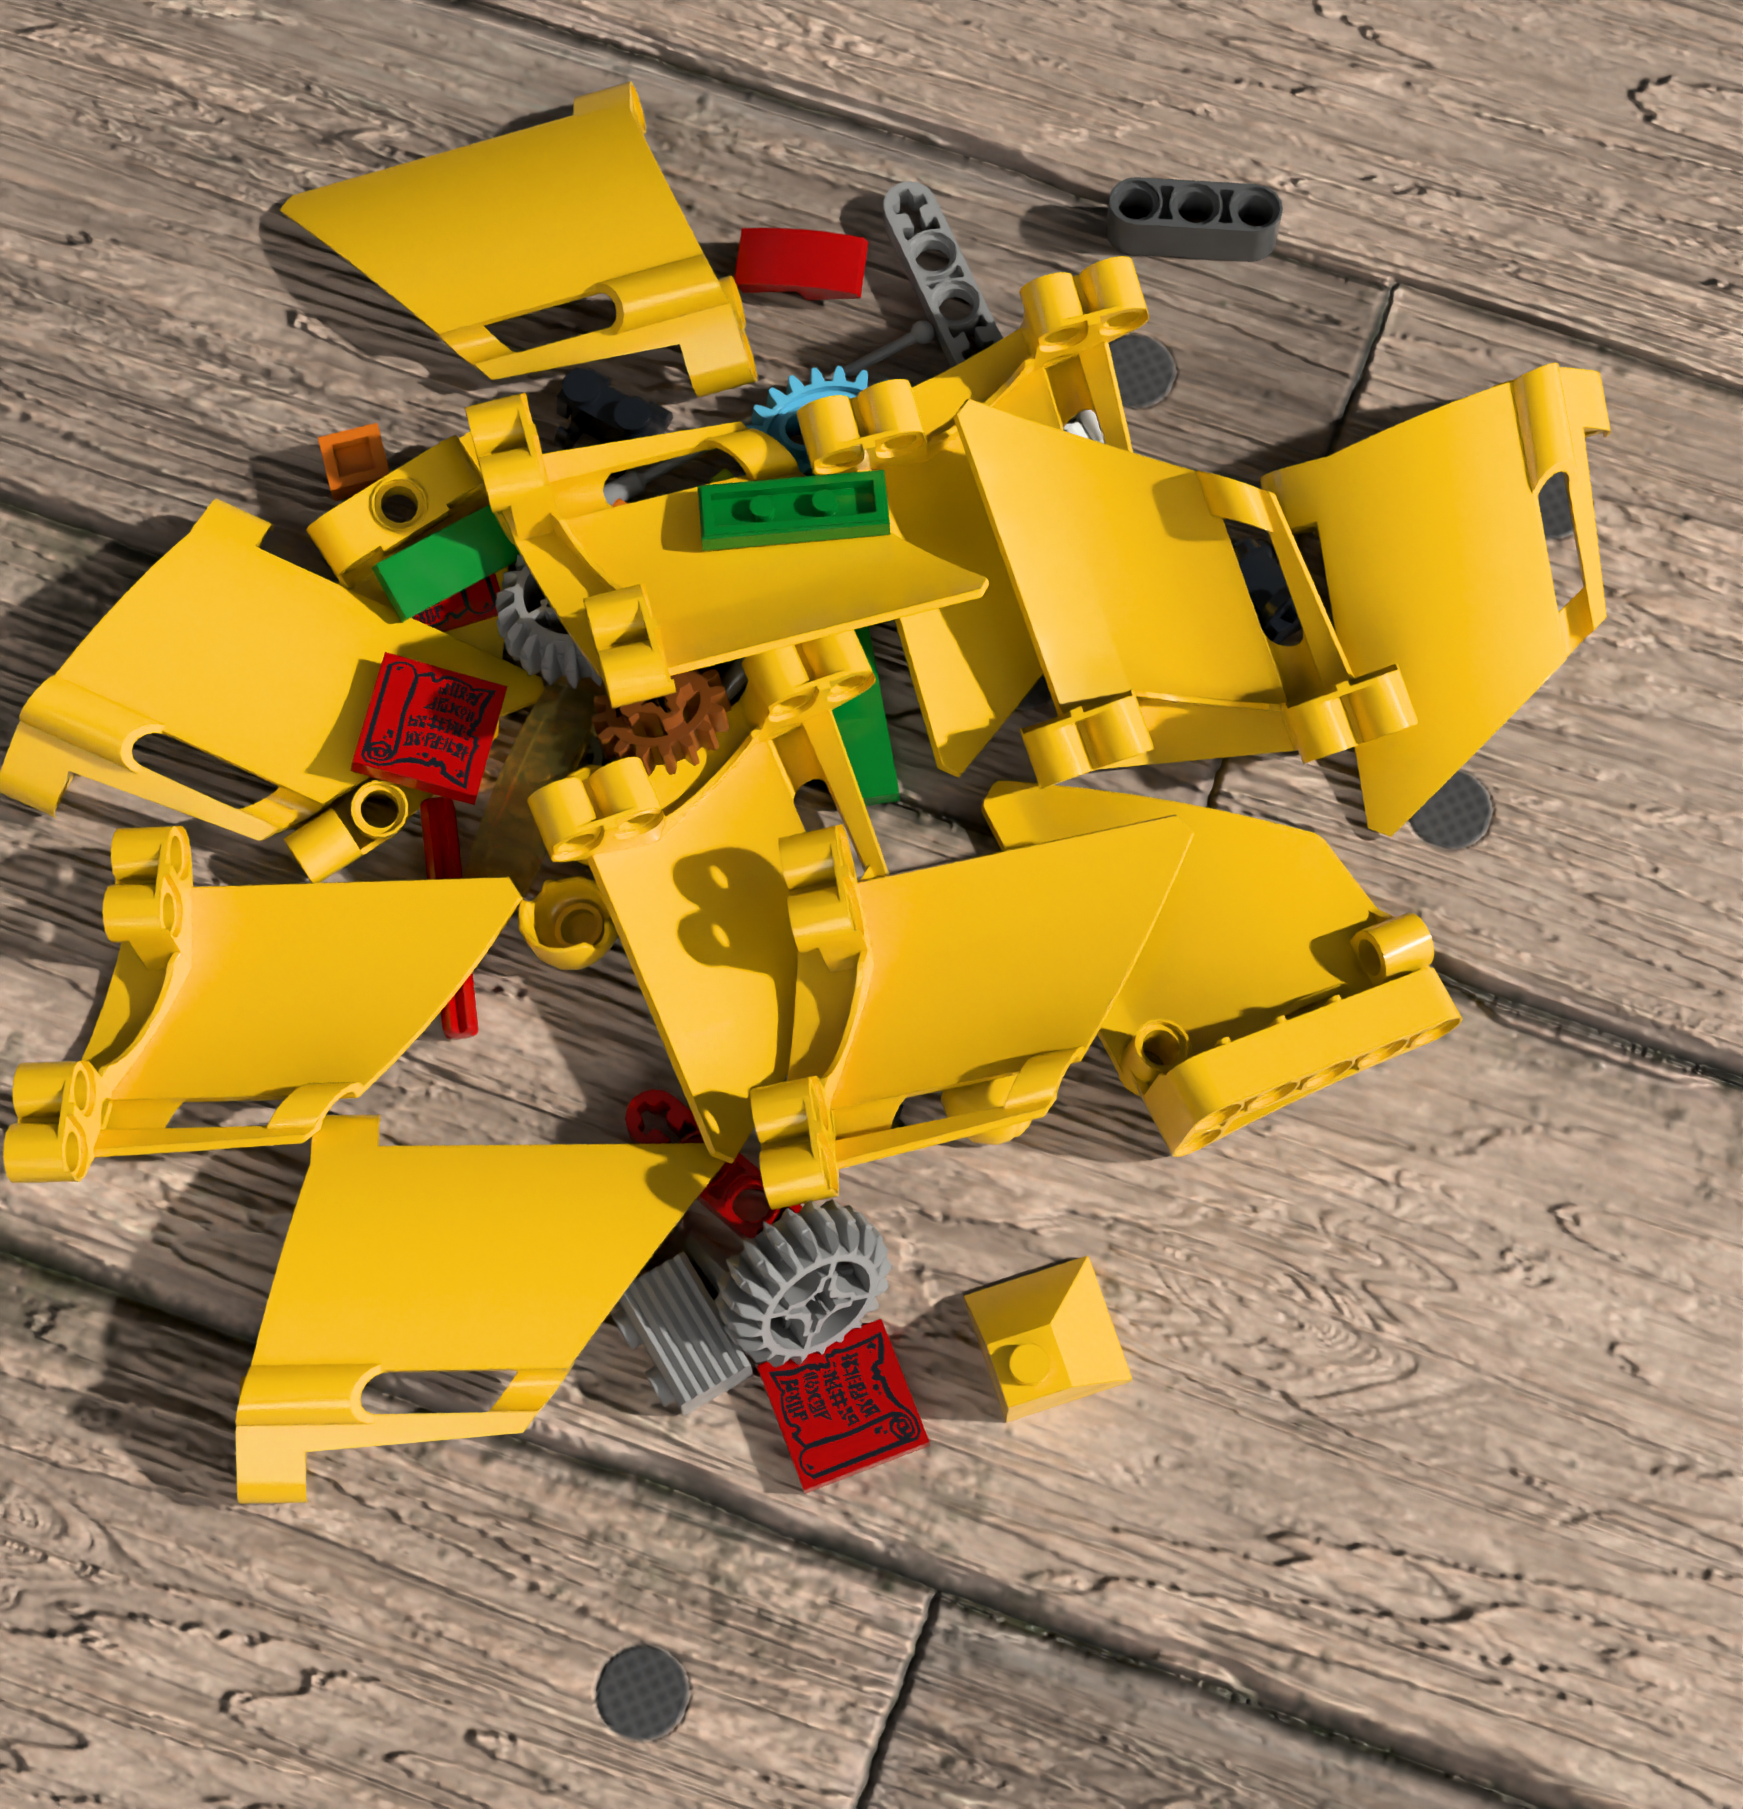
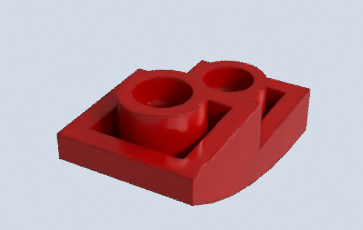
(801, 260)

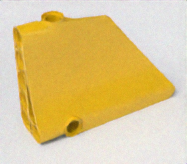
(1257, 971)

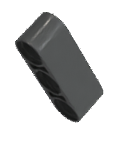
(1219, 205)

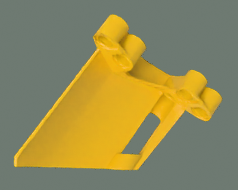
(636, 573)
(977, 656)
(238, 664)
(700, 874)
(443, 1269)

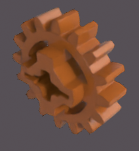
(666, 726)

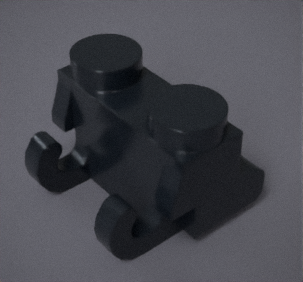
(604, 412)
(1267, 588)

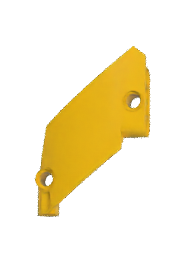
(353, 538)

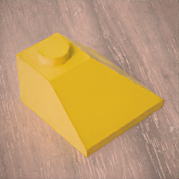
(1047, 1338)

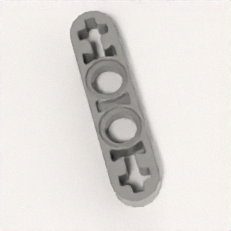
(937, 286)

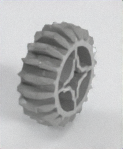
(535, 632)
(803, 1283)

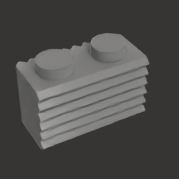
(682, 1335)

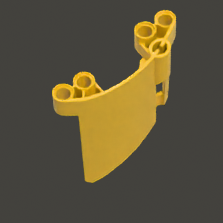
(538, 226)
(1448, 566)
(1150, 613)
(948, 986)
(245, 1001)

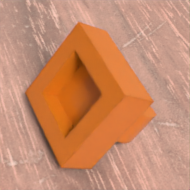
(353, 459)

